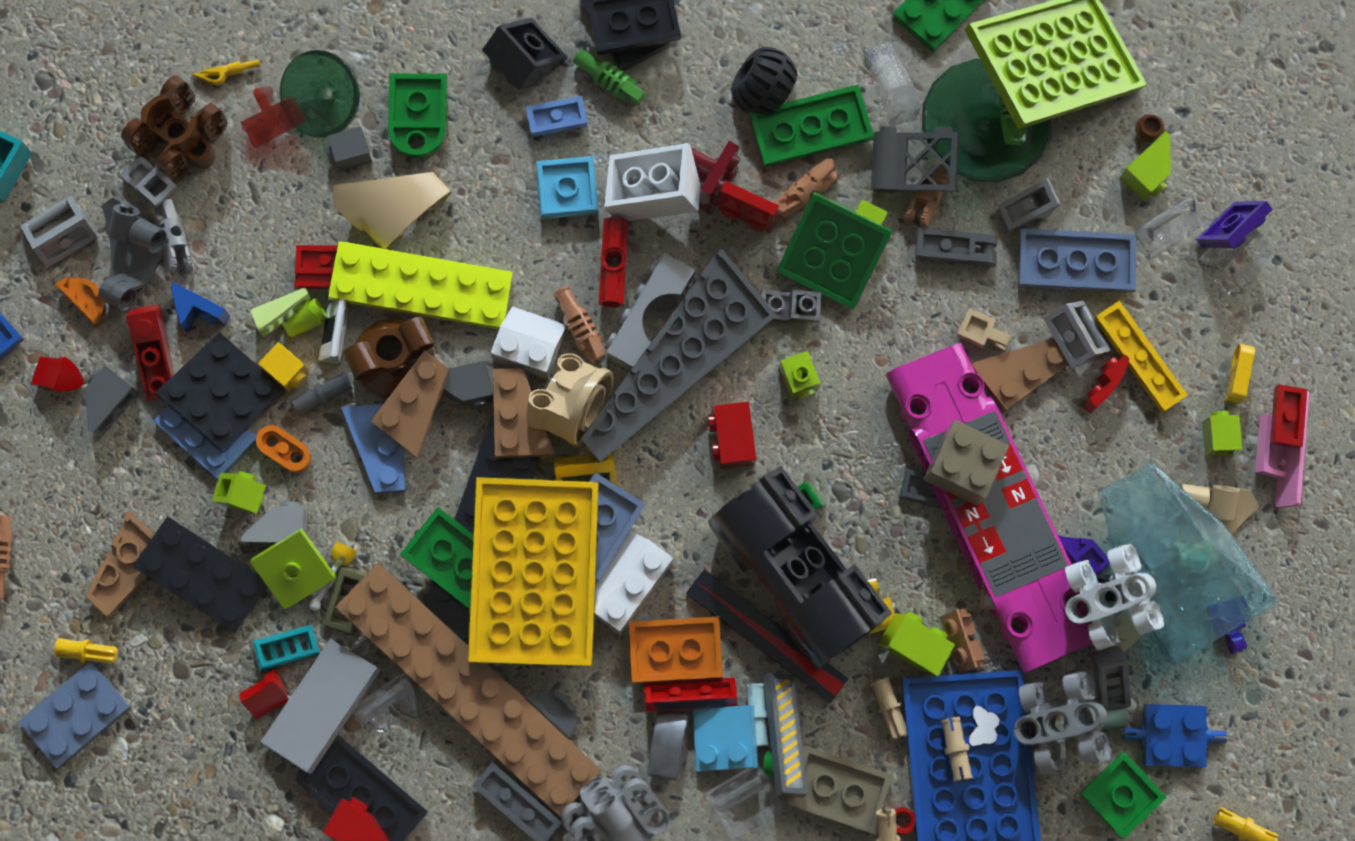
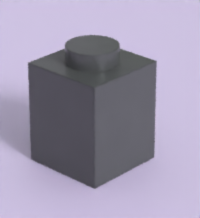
(348, 149)

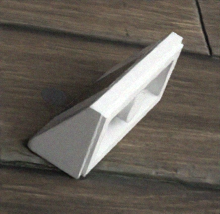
(334, 332)

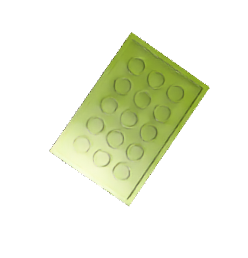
(1054, 59)

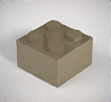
(966, 462)

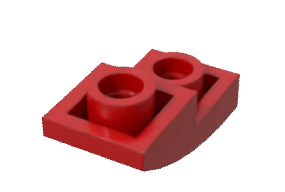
(1110, 378)

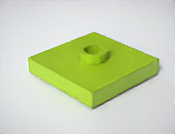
(293, 568)

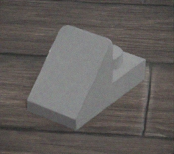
(1030, 204)

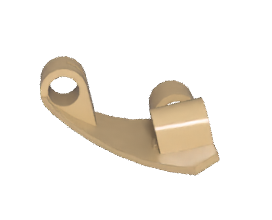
(1227, 503)

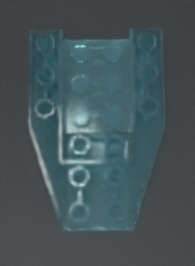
(1197, 565)

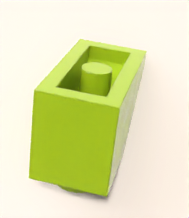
(1151, 169)

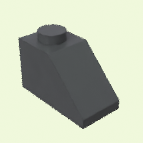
(469, 385)
(106, 400)

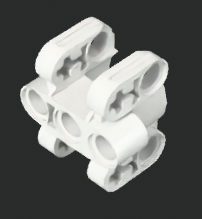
(1125, 565)

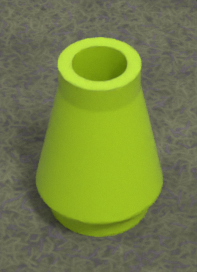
(306, 317)

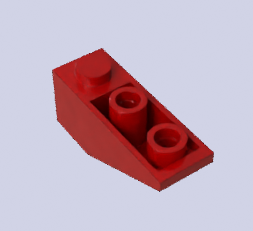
(150, 347)

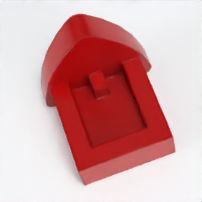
(57, 374)
(265, 695)

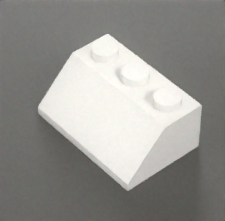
(652, 183)
(629, 580)

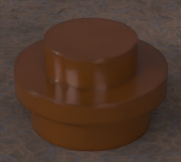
(1149, 128)

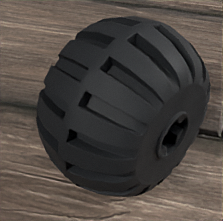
(764, 81)

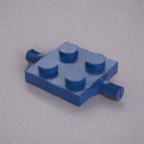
(1174, 735)

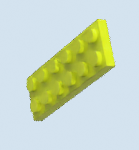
(420, 285)

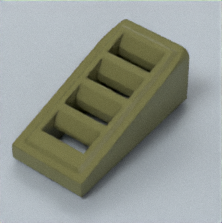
(340, 584)

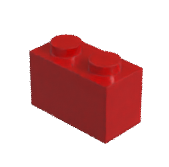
(733, 435)

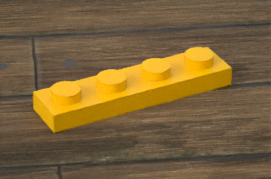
(1144, 360)

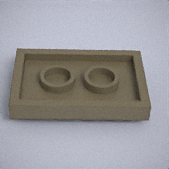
(842, 790)

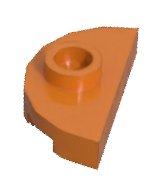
(84, 296)

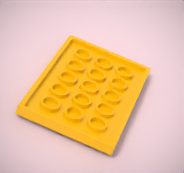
(533, 572)

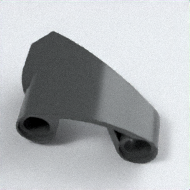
(135, 254)

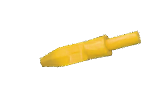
(225, 71)

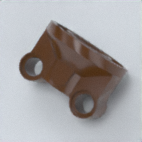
(381, 375)

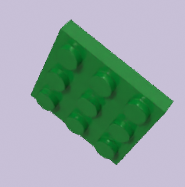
(834, 250)

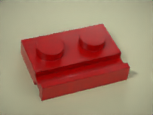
(314, 266)

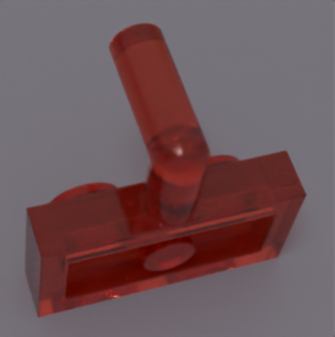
(272, 120)

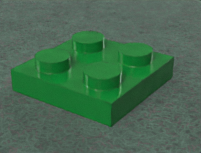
(1122, 795)

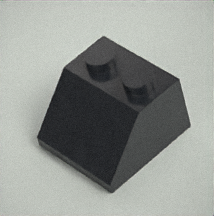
(523, 52)

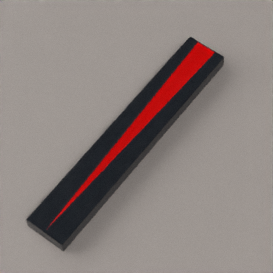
(764, 635)

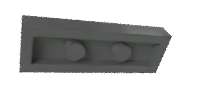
(516, 804)

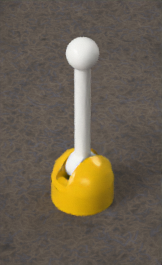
(341, 556)

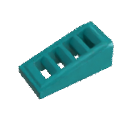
(270, 641)

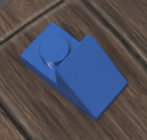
(190, 305)

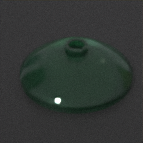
(309, 79)

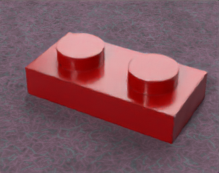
(1288, 416)

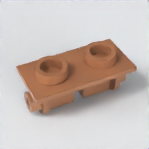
(966, 653)

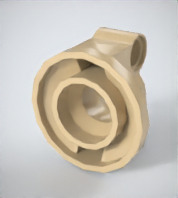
(571, 399)

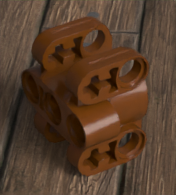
(174, 101)

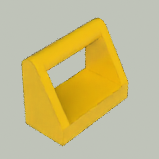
(584, 465)

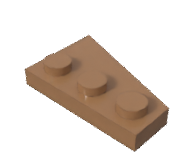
(1020, 371)
(116, 577)

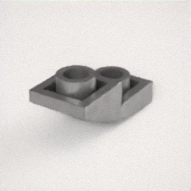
(793, 306)
(667, 745)

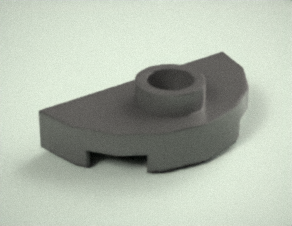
(556, 709)

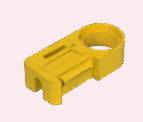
(1240, 373)

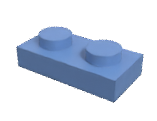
(556, 116)

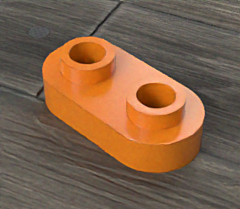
(284, 449)

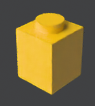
(284, 367)

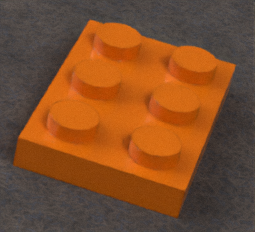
(675, 649)

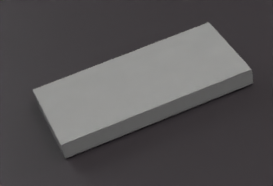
(320, 706)

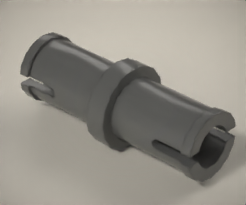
(322, 394)

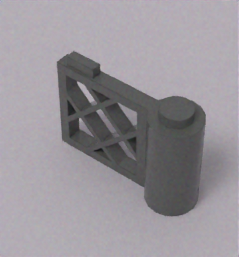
(891, 155)

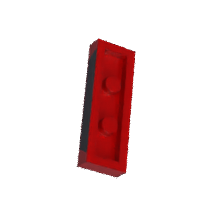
(690, 694)

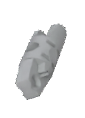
(176, 240)

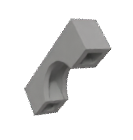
(667, 283)

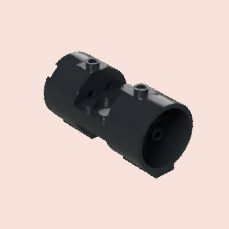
(775, 537)

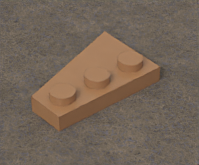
(411, 406)
(511, 432)

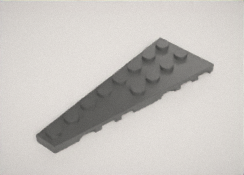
(701, 332)

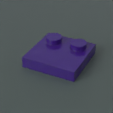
(1234, 224)

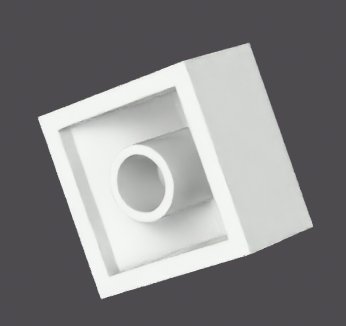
(528, 342)

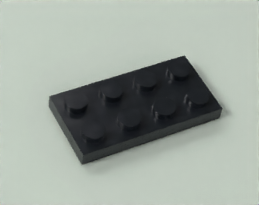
(200, 574)
(349, 774)

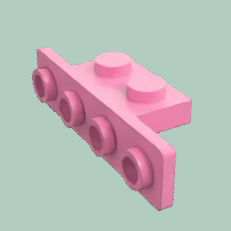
(1281, 463)

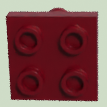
(715, 173)

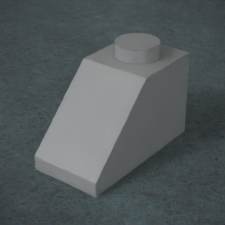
(276, 525)

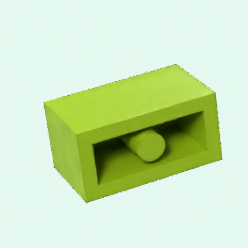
(916, 643)

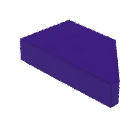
(1085, 549)

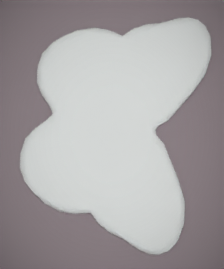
(986, 727)

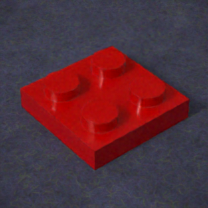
(747, 206)

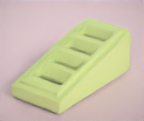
(274, 313)

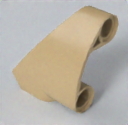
(389, 204)

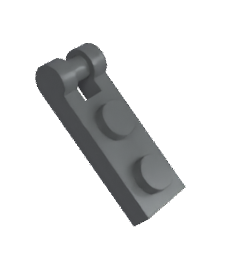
(955, 247)

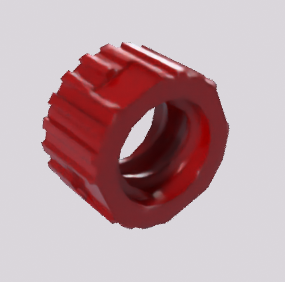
(911, 823)

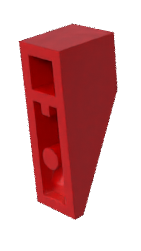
(354, 823)

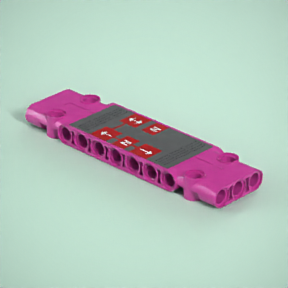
(1010, 532)

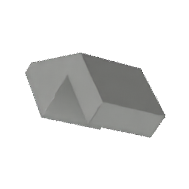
(148, 181)

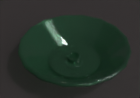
(965, 99)

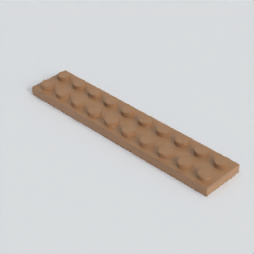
(468, 689)

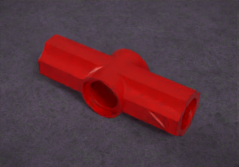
(613, 278)

